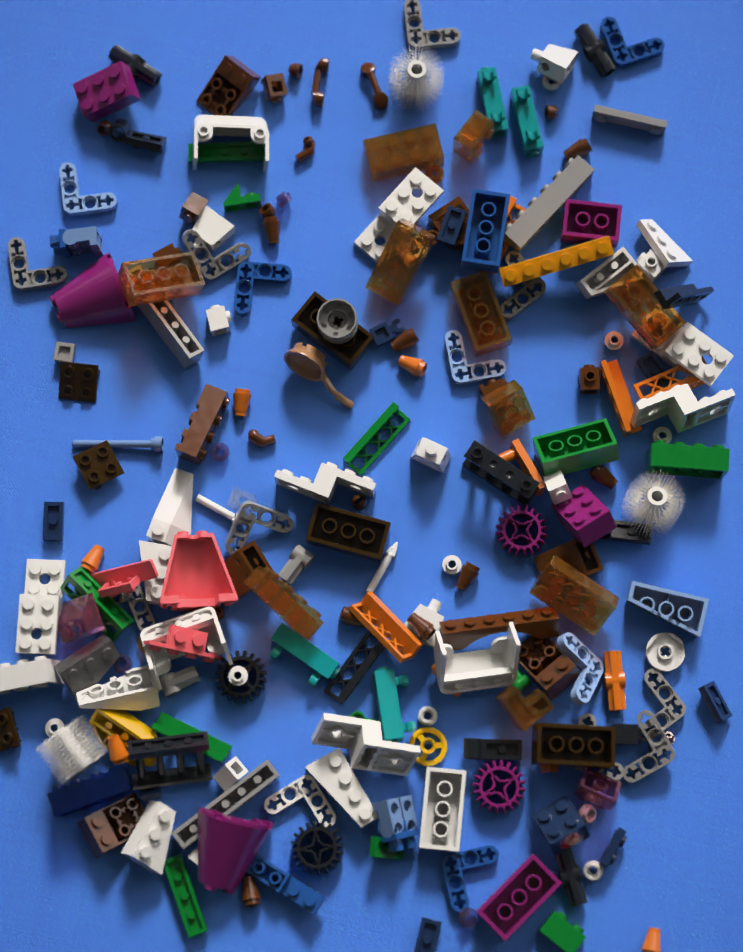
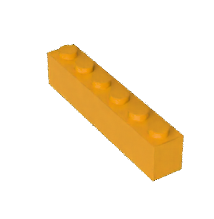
(556, 261)

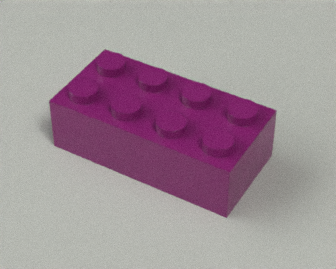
(518, 897)

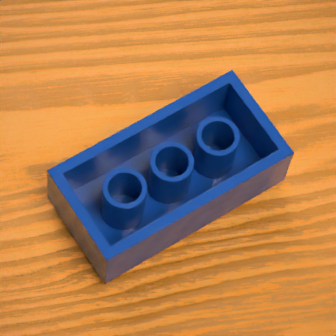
(485, 230)

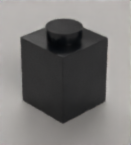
(626, 734)

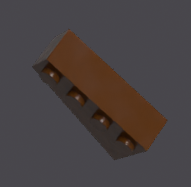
(202, 424)

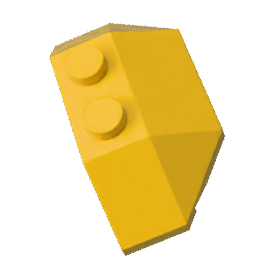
(120, 722)

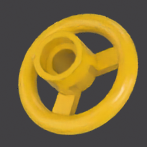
(435, 745)

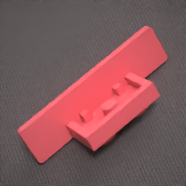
(124, 578)
(184, 641)

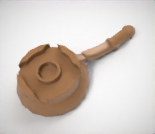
(310, 364)

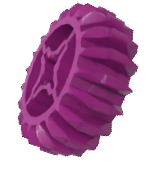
(515, 525)
(483, 795)

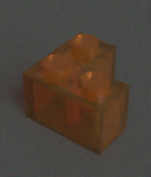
(471, 136)
(523, 710)

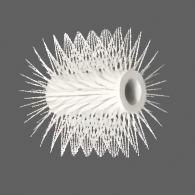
(416, 78)
(653, 503)
(72, 750)

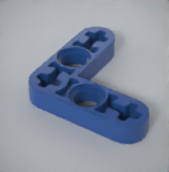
(628, 51)
(254, 275)
(462, 865)

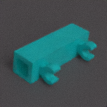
(492, 100)
(526, 121)
(305, 652)
(388, 704)

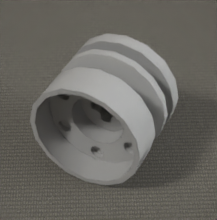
(338, 310)

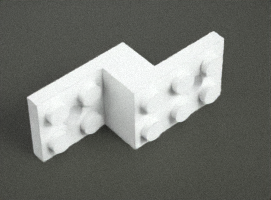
(397, 206)
(687, 348)
(682, 407)
(325, 482)
(40, 607)
(365, 744)

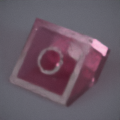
(79, 619)
(597, 789)

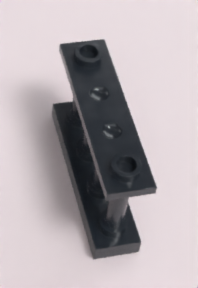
(500, 473)
(166, 746)

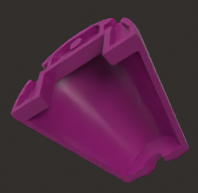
(93, 297)
(227, 848)

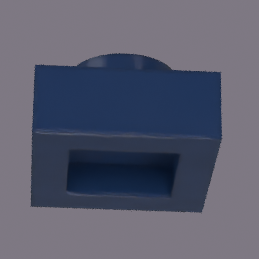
(150, 793)

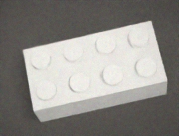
(442, 809)

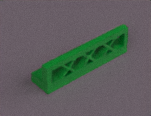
(369, 436)
(109, 609)
(171, 726)

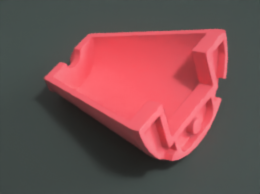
(196, 574)

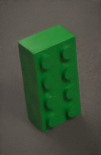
(576, 448)
(687, 460)

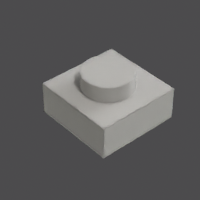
(64, 352)

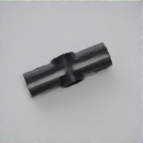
(594, 50)
(137, 64)
(571, 878)

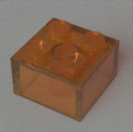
(508, 408)

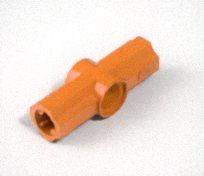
(614, 680)

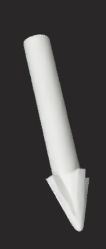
(217, 508)
(390, 553)

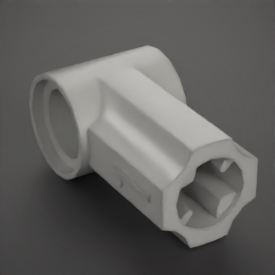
(298, 560)
(175, 682)

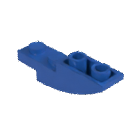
(286, 884)

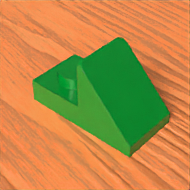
(236, 202)
(382, 850)

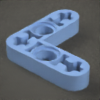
(75, 197)
(462, 365)
(570, 645)

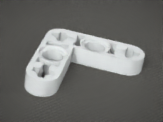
(300, 793)

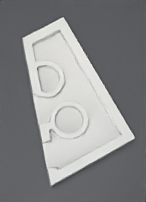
(664, 247)

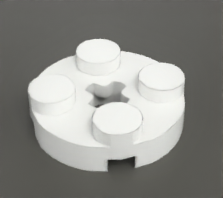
(676, 651)

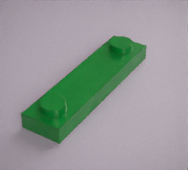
(227, 152)
(185, 896)

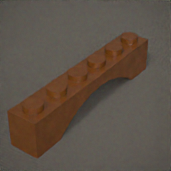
(539, 623)

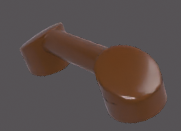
(321, 67)
(380, 97)

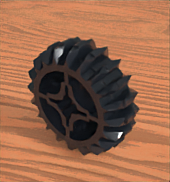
(252, 689)
(299, 849)

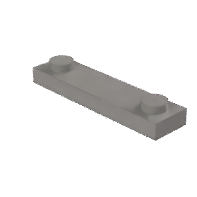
(606, 114)

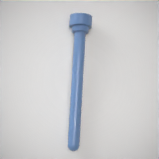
(155, 443)

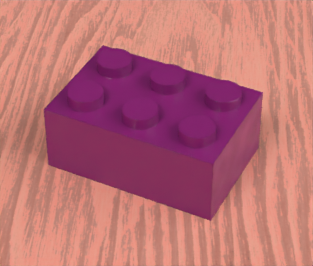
(106, 91)
(590, 221)
(584, 516)

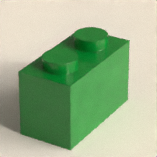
(562, 932)

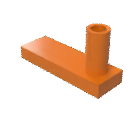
(518, 453)

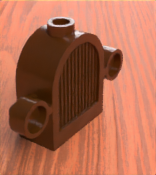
(436, 220)

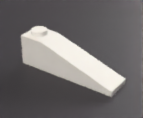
(129, 692)

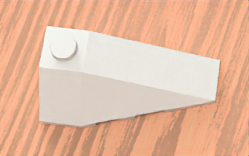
(174, 509)

